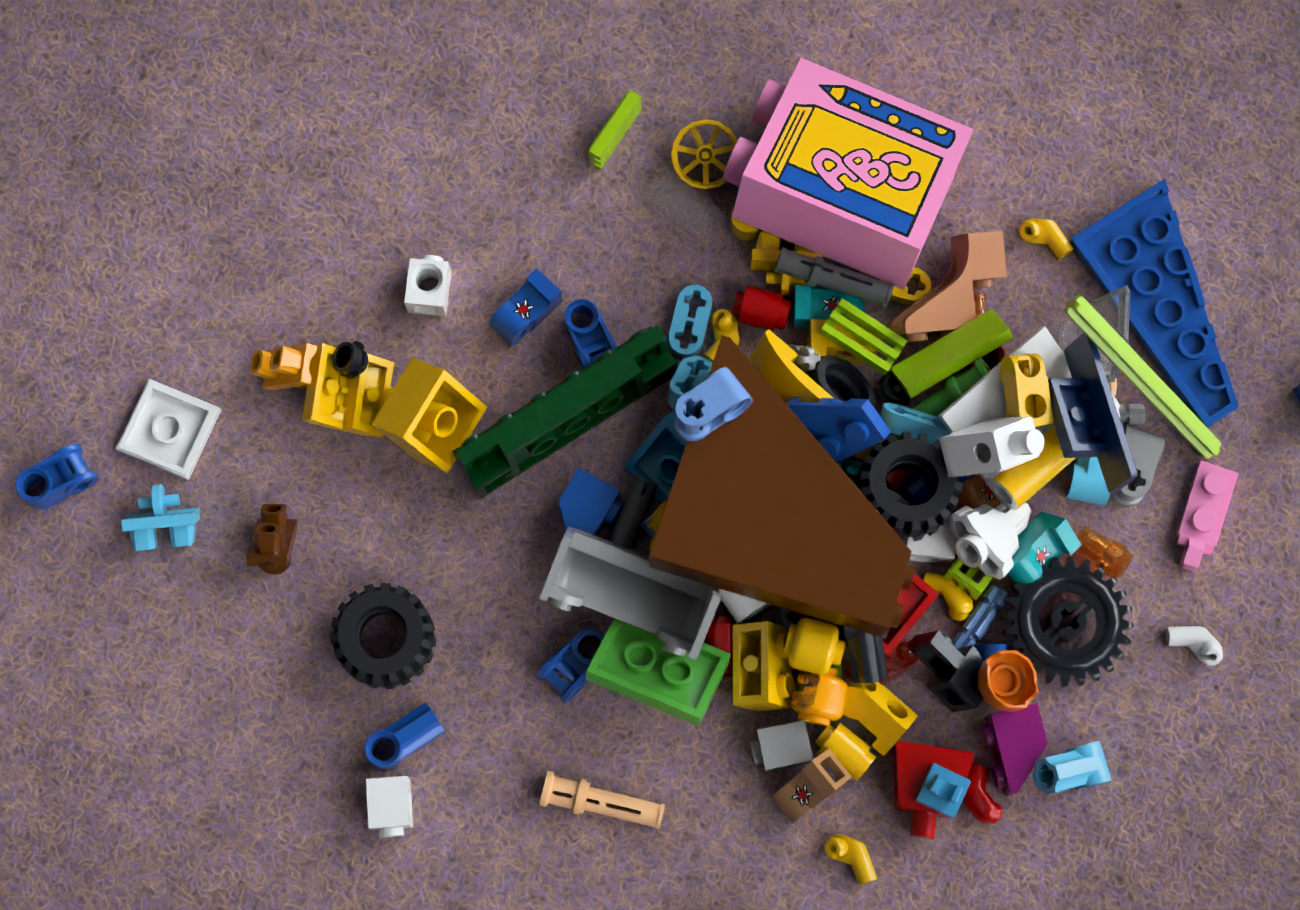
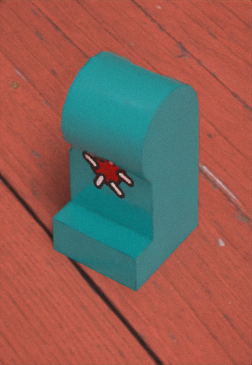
(818, 304)
(1038, 543)

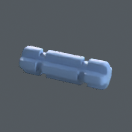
(981, 617)

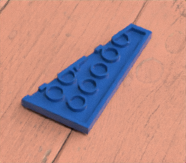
(1146, 252)

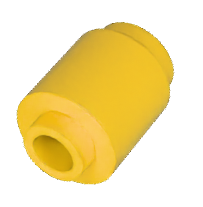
(847, 748)

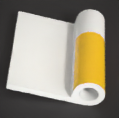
(987, 401)

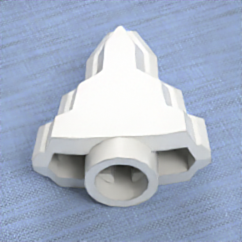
(988, 536)

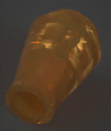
(1104, 552)

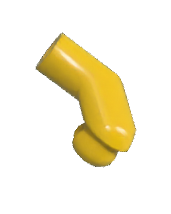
(1046, 233)
(723, 324)
(958, 601)
(851, 852)

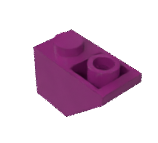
(1017, 745)

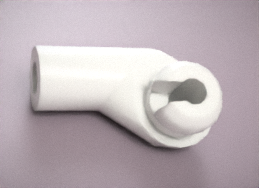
(1198, 640)

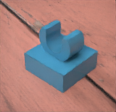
(943, 791)

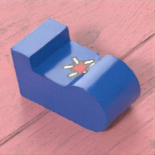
(526, 308)

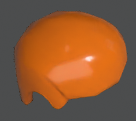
(1007, 681)

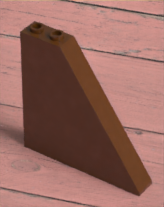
(779, 518)

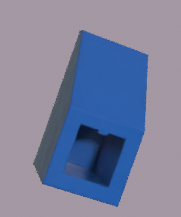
(589, 503)

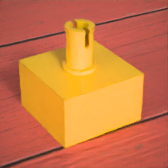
(428, 414)

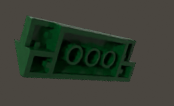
(566, 411)

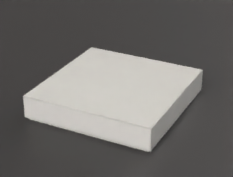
(168, 429)

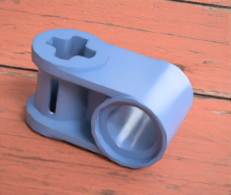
(715, 401)

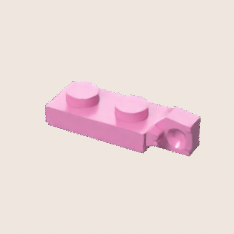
(1204, 512)

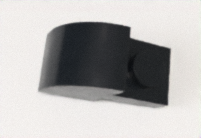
(952, 668)

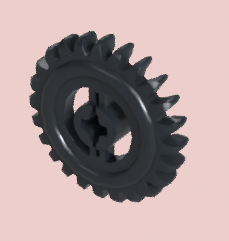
(1095, 594)

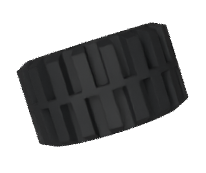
(922, 459)
(364, 607)

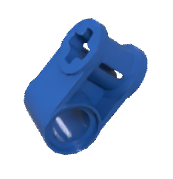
(588, 341)
(59, 477)
(570, 664)

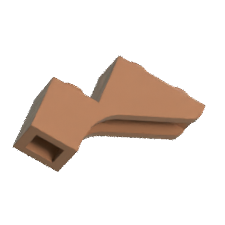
(951, 304)

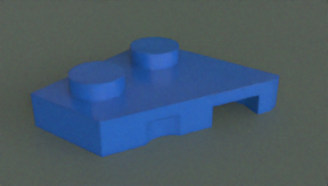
(841, 425)

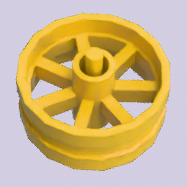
(704, 154)

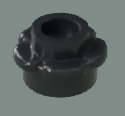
(350, 359)
(887, 392)

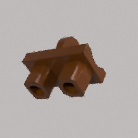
(272, 540)

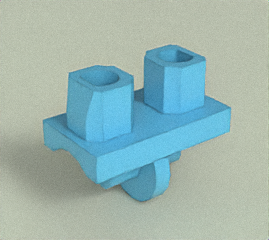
(143, 525)

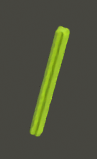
(1142, 376)

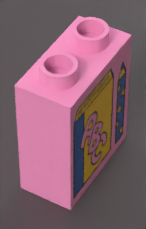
(846, 171)

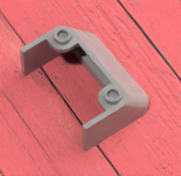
(625, 587)

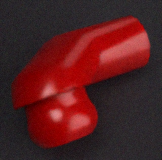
(978, 800)

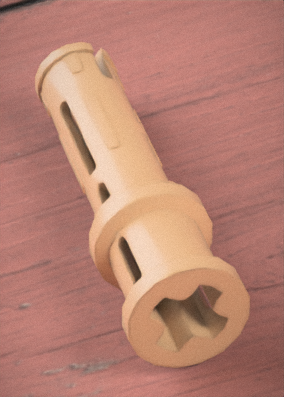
(649, 814)

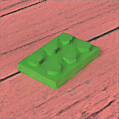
(639, 668)

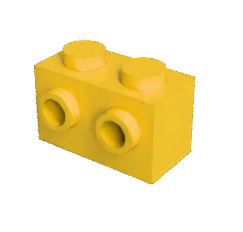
(760, 669)

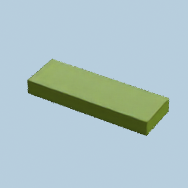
(951, 353)

